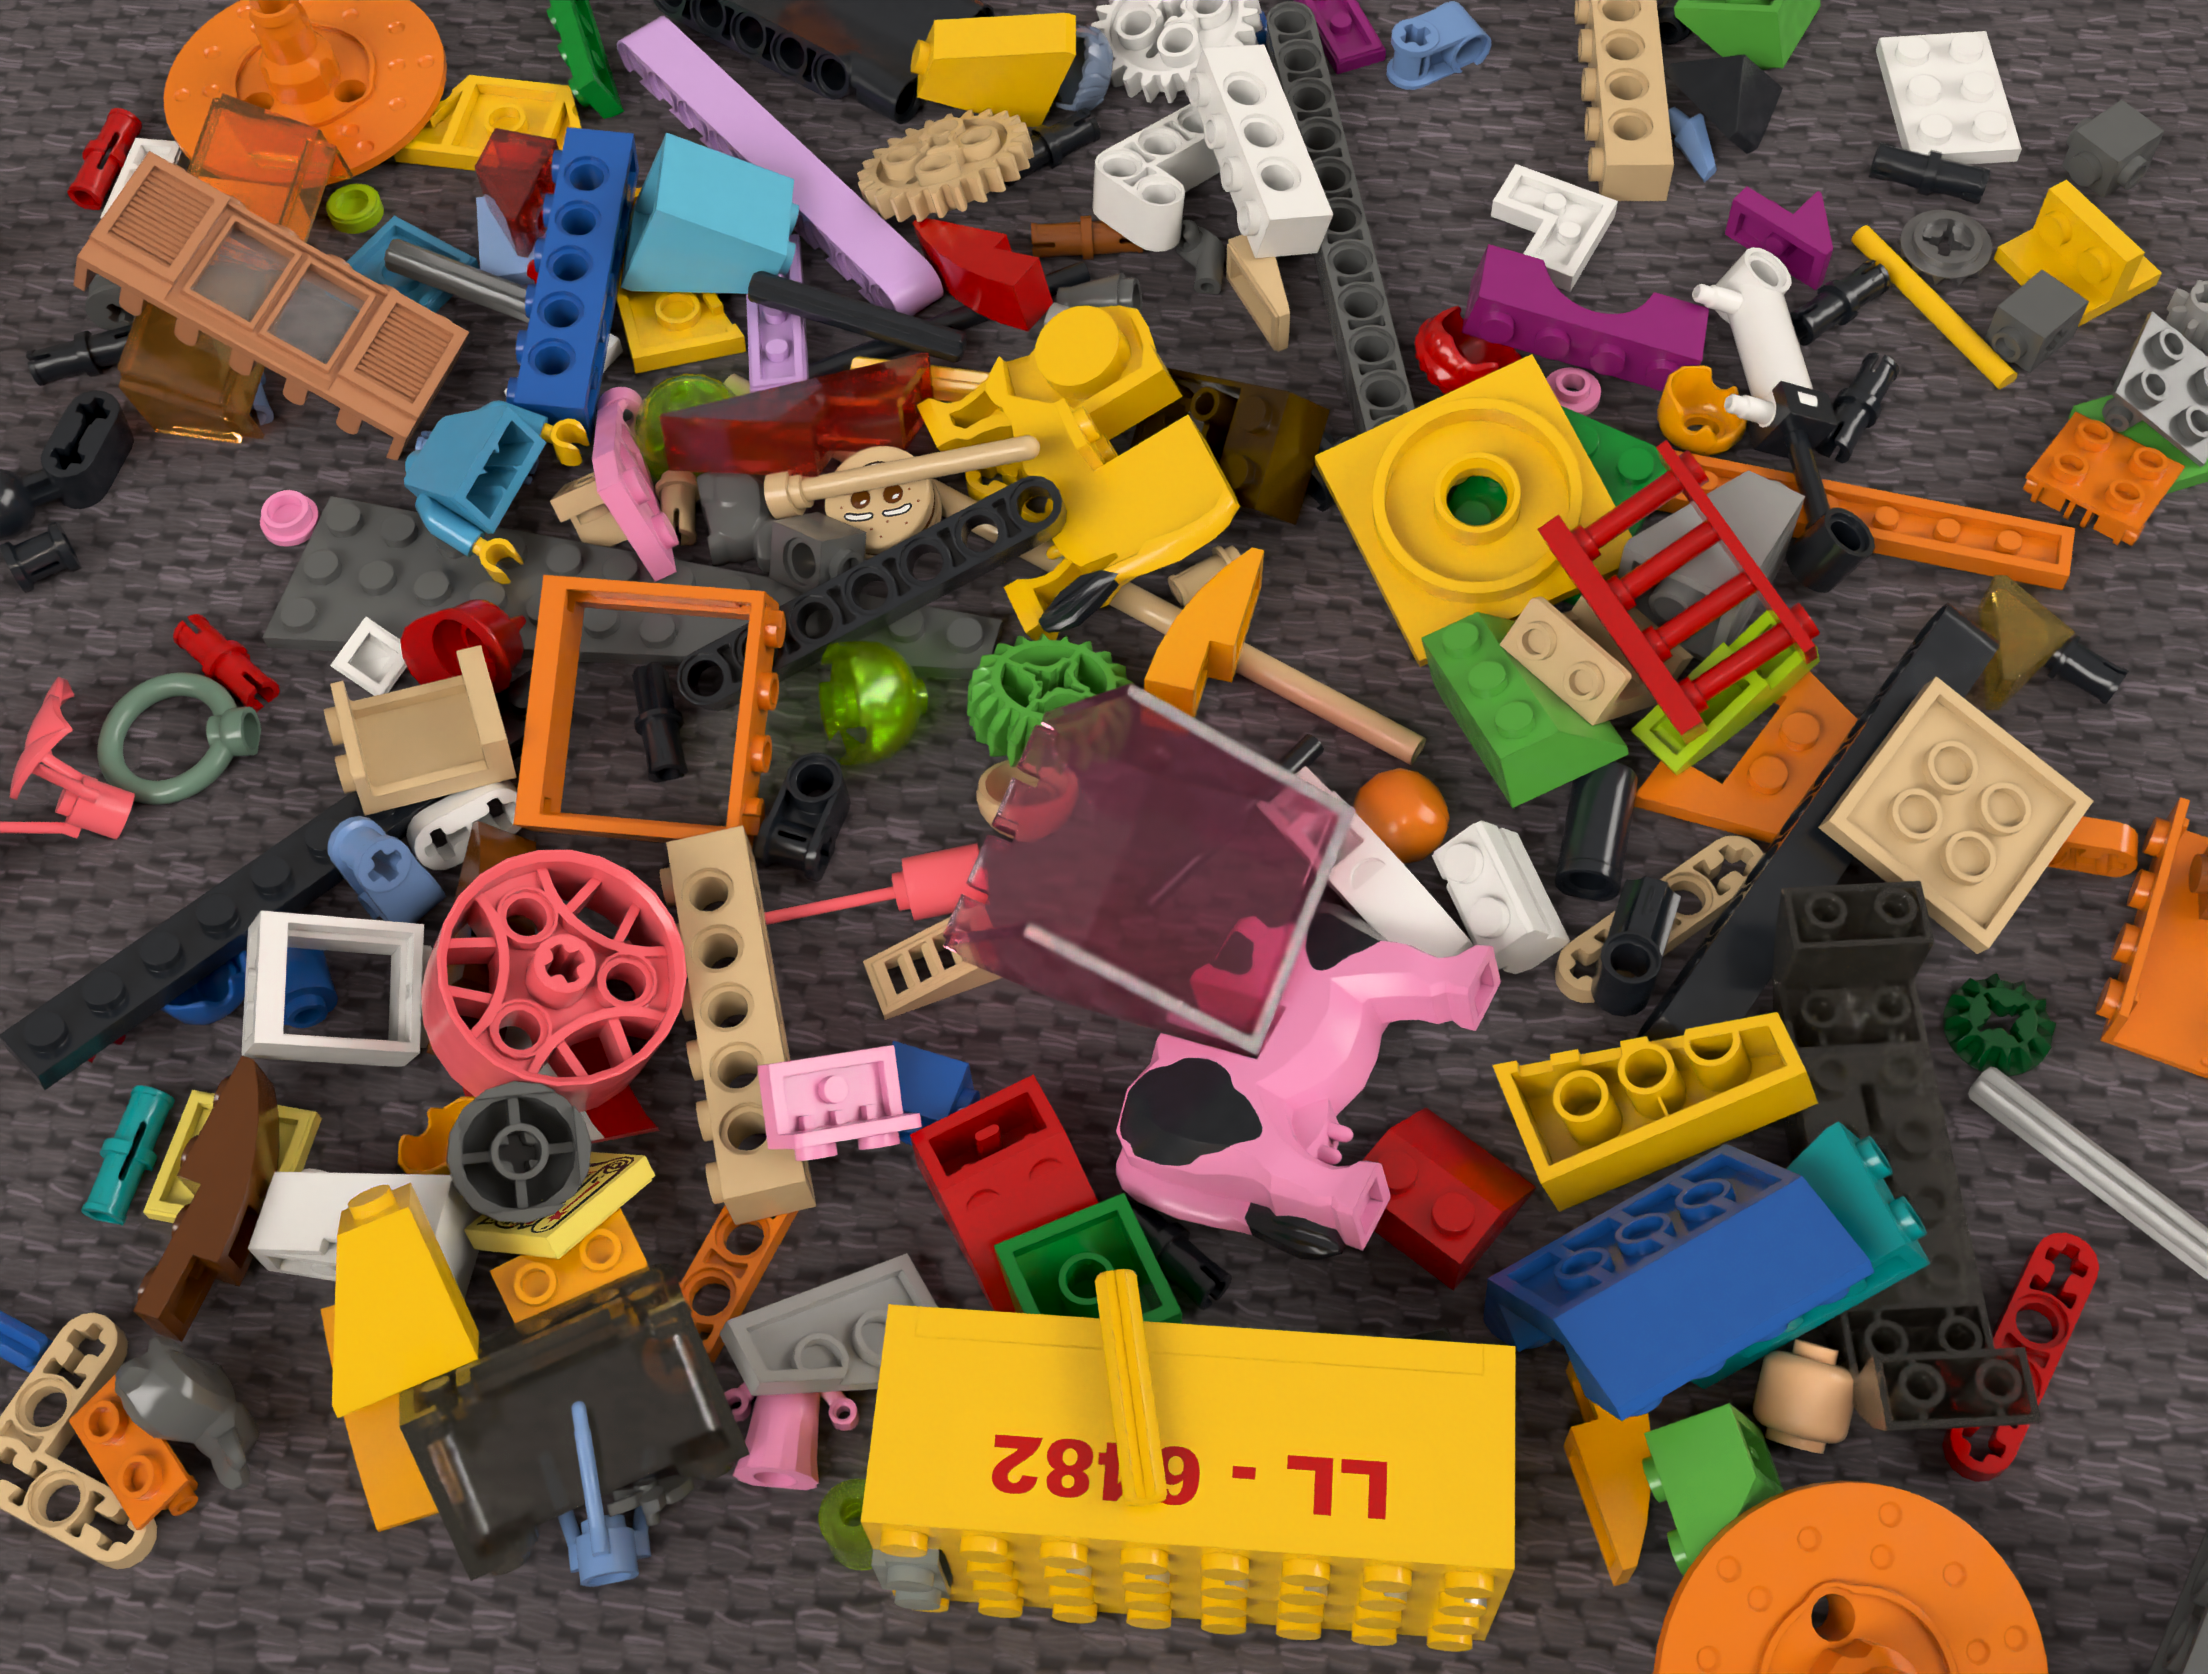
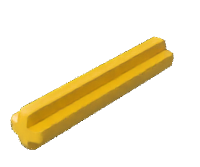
(1130, 1388)

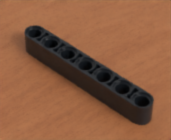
(904, 590)

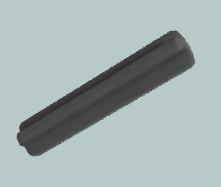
(456, 278)

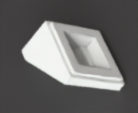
(371, 658)

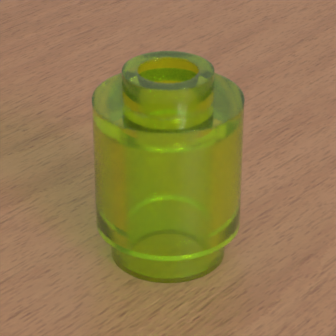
(846, 1542)

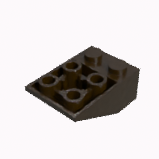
(1256, 434)

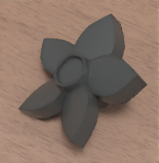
(651, 1494)

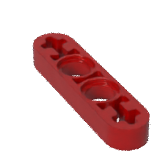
(2041, 1356)

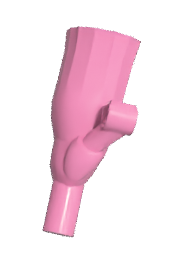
(785, 1436)

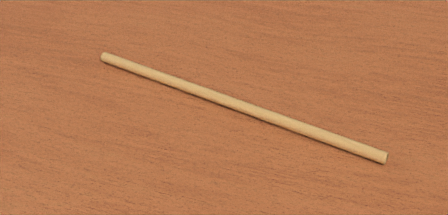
(1252, 662)

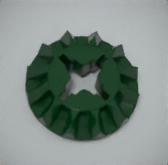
(2011, 1054)

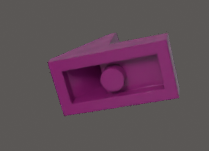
(1797, 239)

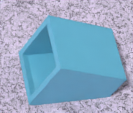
(707, 223)

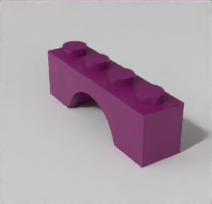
(1523, 309)

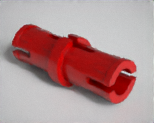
(91, 182)
(225, 662)

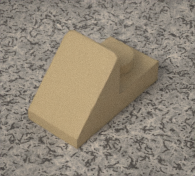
(588, 512)

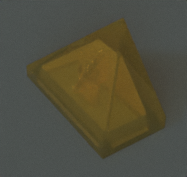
(2026, 634)

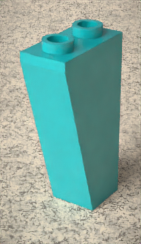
(1851, 1183)

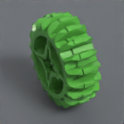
(1028, 679)

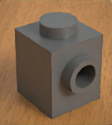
(2111, 149)

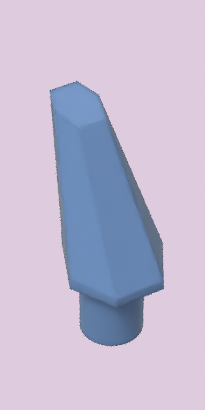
(1693, 141)

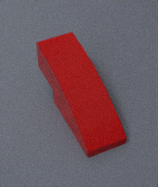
(985, 272)

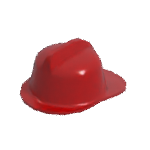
(432, 642)

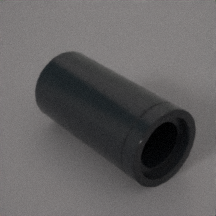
(1597, 833)

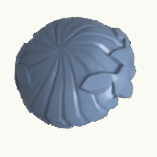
(1089, 72)

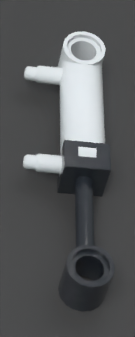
(1786, 412)

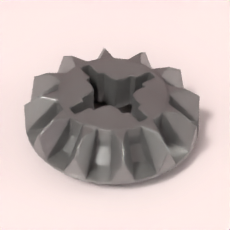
(1967, 239)

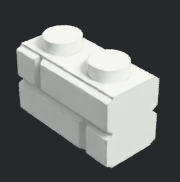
(1500, 896)

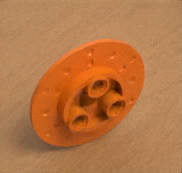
(344, 66)
(1900, 1580)

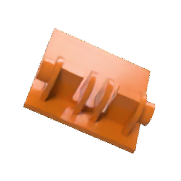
(2104, 475)

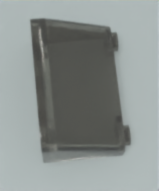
(502, 1428)

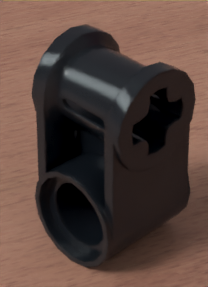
(802, 828)

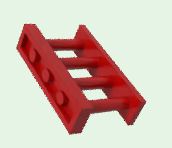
(1651, 648)

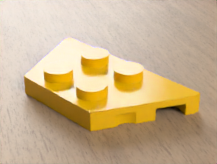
(478, 106)

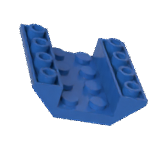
(1678, 1279)

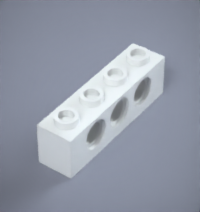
(1259, 151)

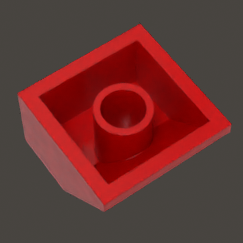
(1444, 1195)

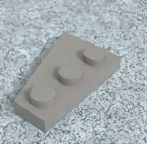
(823, 1335)

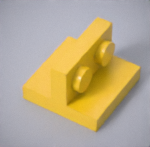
(2081, 251)

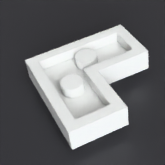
(1562, 215)

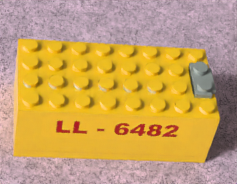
(1298, 1471)

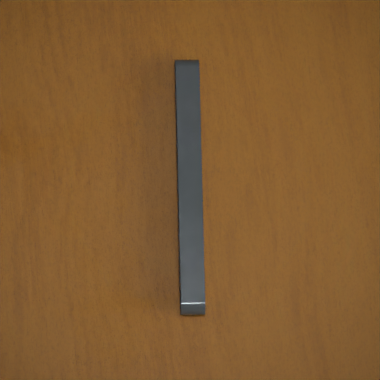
(1346, 258)

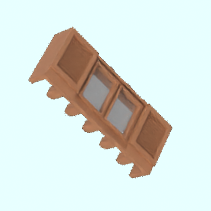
(271, 300)

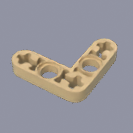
(38, 1448)

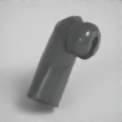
(1205, 254)

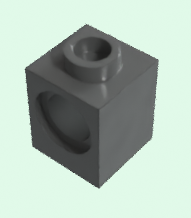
(813, 550)

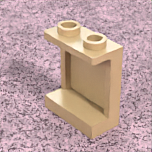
(1582, 661)
(421, 739)

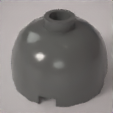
(518, 1149)

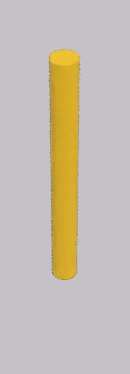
(1934, 308)

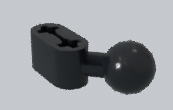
(76, 462)

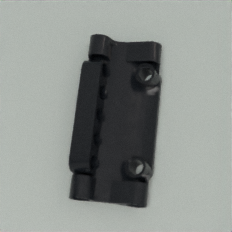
(831, 43)

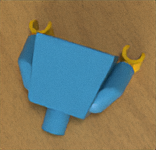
(475, 470)

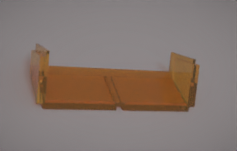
(278, 174)

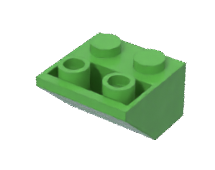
(1708, 1474)

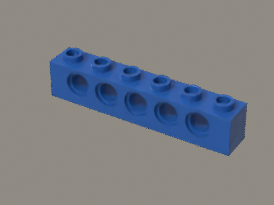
(576, 277)

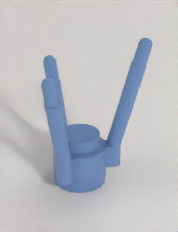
(606, 1548)

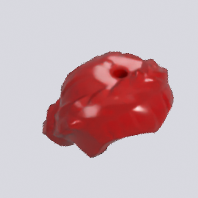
(1455, 357)

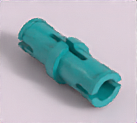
(110, 1196)

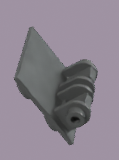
(2165, 388)

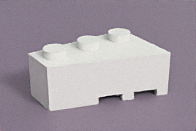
(304, 1211)

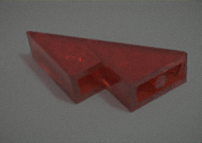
(801, 422)

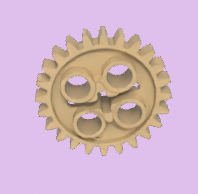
(946, 165)

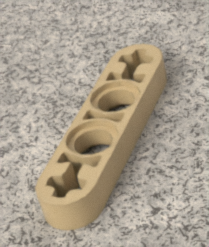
(1690, 876)

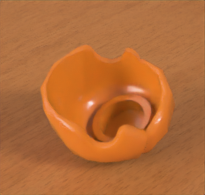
(1404, 812)

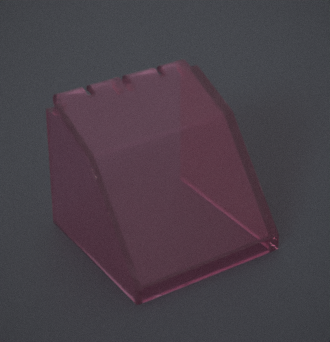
(1151, 872)

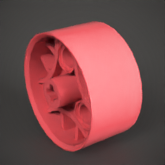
(555, 978)

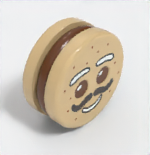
(887, 512)

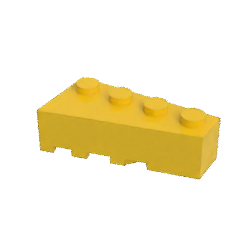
(1651, 1103)

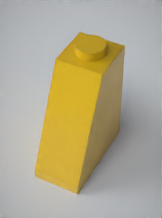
(997, 63)
(394, 1302)

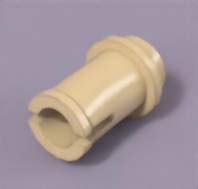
(678, 500)
(1190, 581)

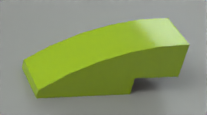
(1728, 710)

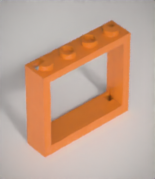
(554, 690)

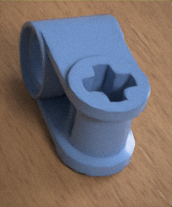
(1435, 46)
(382, 872)

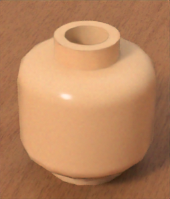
(1804, 1397)

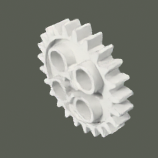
(1162, 40)

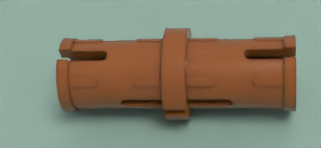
(1078, 238)

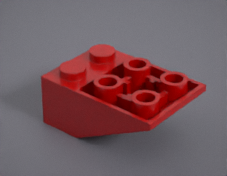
(1001, 1174)

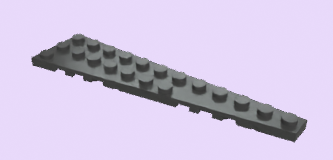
(394, 570)

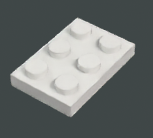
(1948, 97)

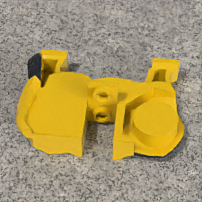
(1126, 512)

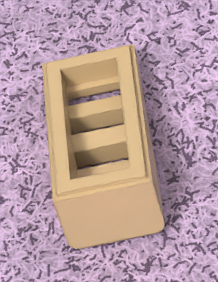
(1260, 290)
(938, 987)

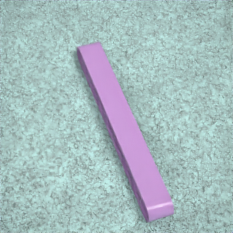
(735, 124)

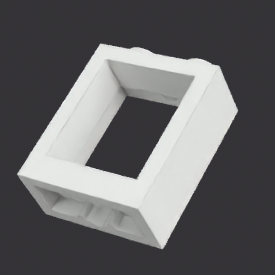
(266, 982)

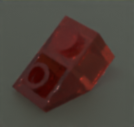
(514, 181)

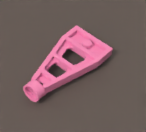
(627, 485)

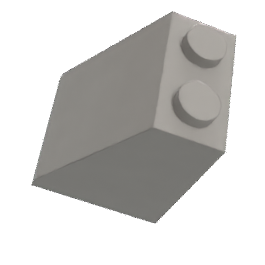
(1762, 519)

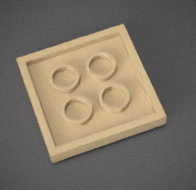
(1959, 811)

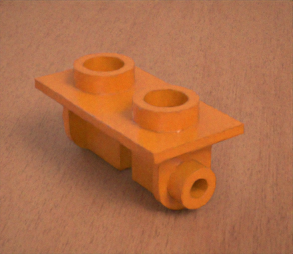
(134, 1464)

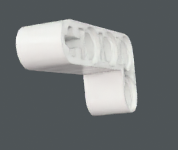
(1146, 177)

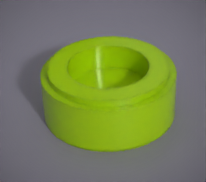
(354, 208)

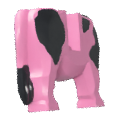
(1255, 1138)

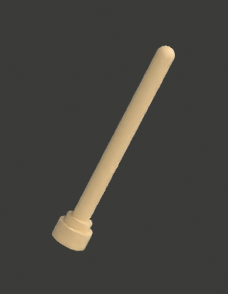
(791, 495)

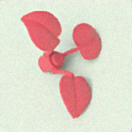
(83, 798)

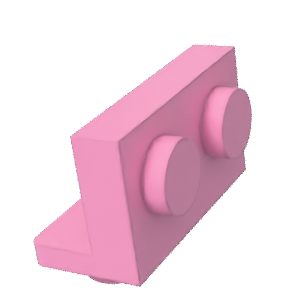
(834, 1100)

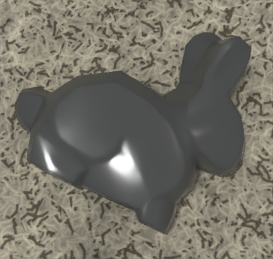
(736, 518)
(189, 1403)

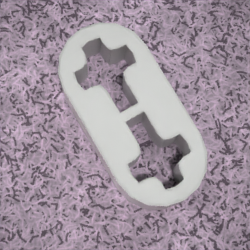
(455, 818)

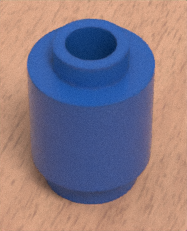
(307, 988)

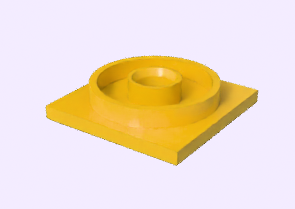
(1424, 559)

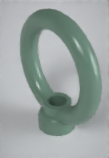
(228, 732)

